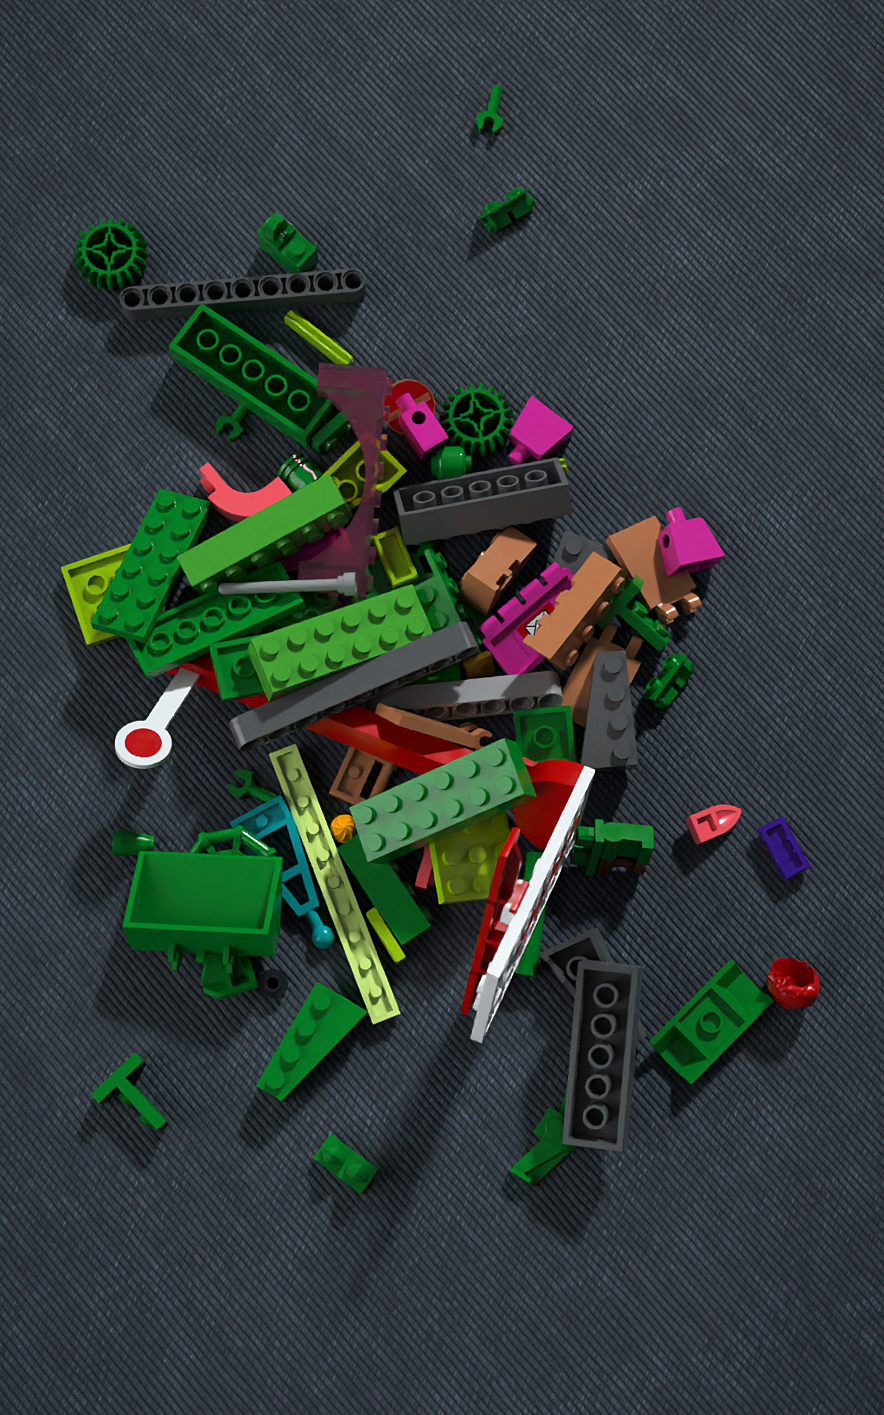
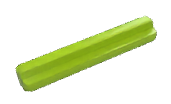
(317, 338)

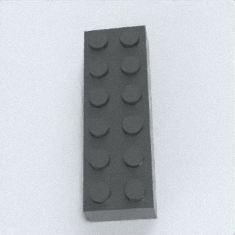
(482, 501)
(602, 1055)

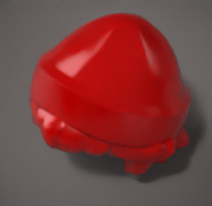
(793, 983)

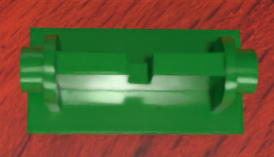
(516, 202)
(659, 689)

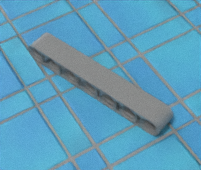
(475, 696)

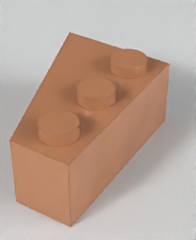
(496, 569)

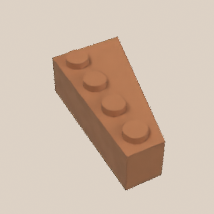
(577, 611)

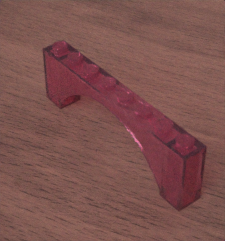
(361, 399)

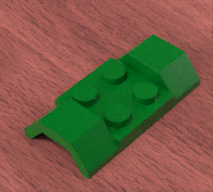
(710, 1022)

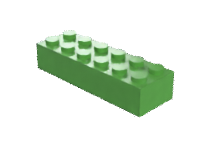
(266, 536)
(336, 641)

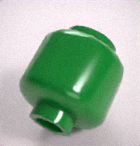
(450, 462)

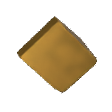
(479, 666)

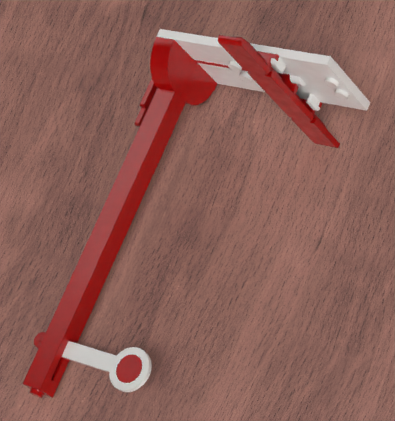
(545, 821)

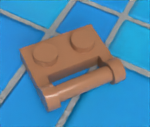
(355, 773)

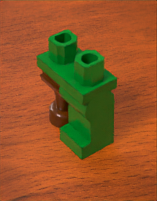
(612, 846)

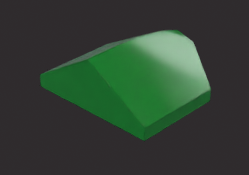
(224, 985)

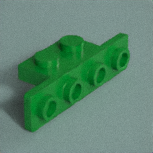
(440, 599)

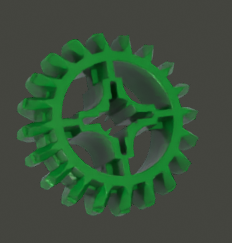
(132, 257)
(488, 417)

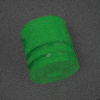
(298, 472)

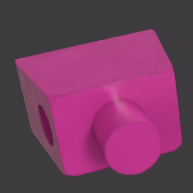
(537, 433)
(423, 437)
(687, 545)

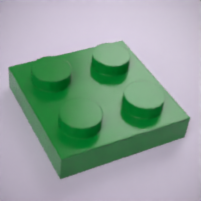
(545, 733)

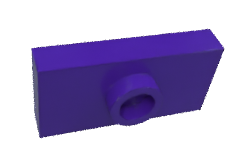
(783, 848)

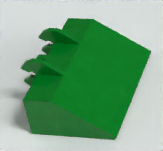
(205, 905)

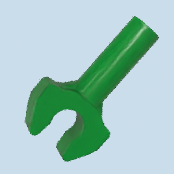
(491, 113)
(233, 421)
(249, 787)

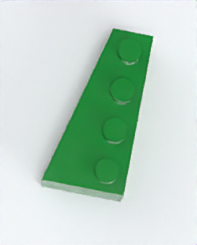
(314, 1034)

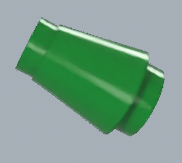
(131, 842)

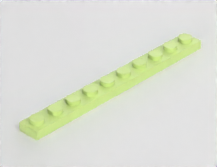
(334, 884)

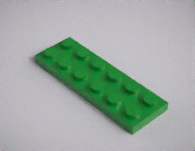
(151, 566)
(213, 618)

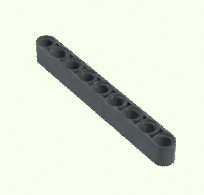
(233, 286)
(353, 686)

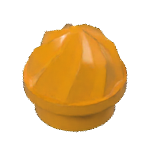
(343, 828)

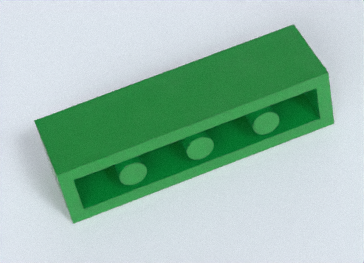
(387, 893)

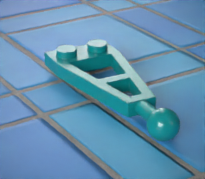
(267, 820)

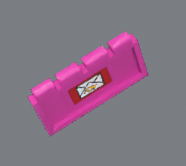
(520, 619)

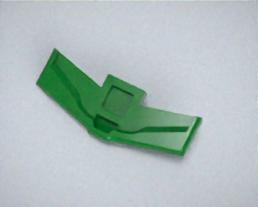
(547, 1151)

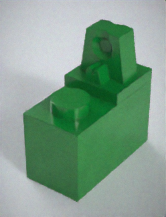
(286, 245)

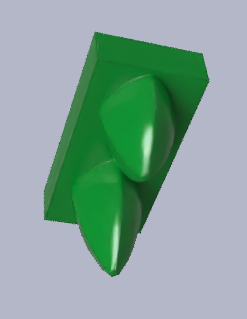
(345, 1163)

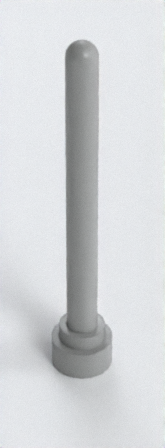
(344, 584)

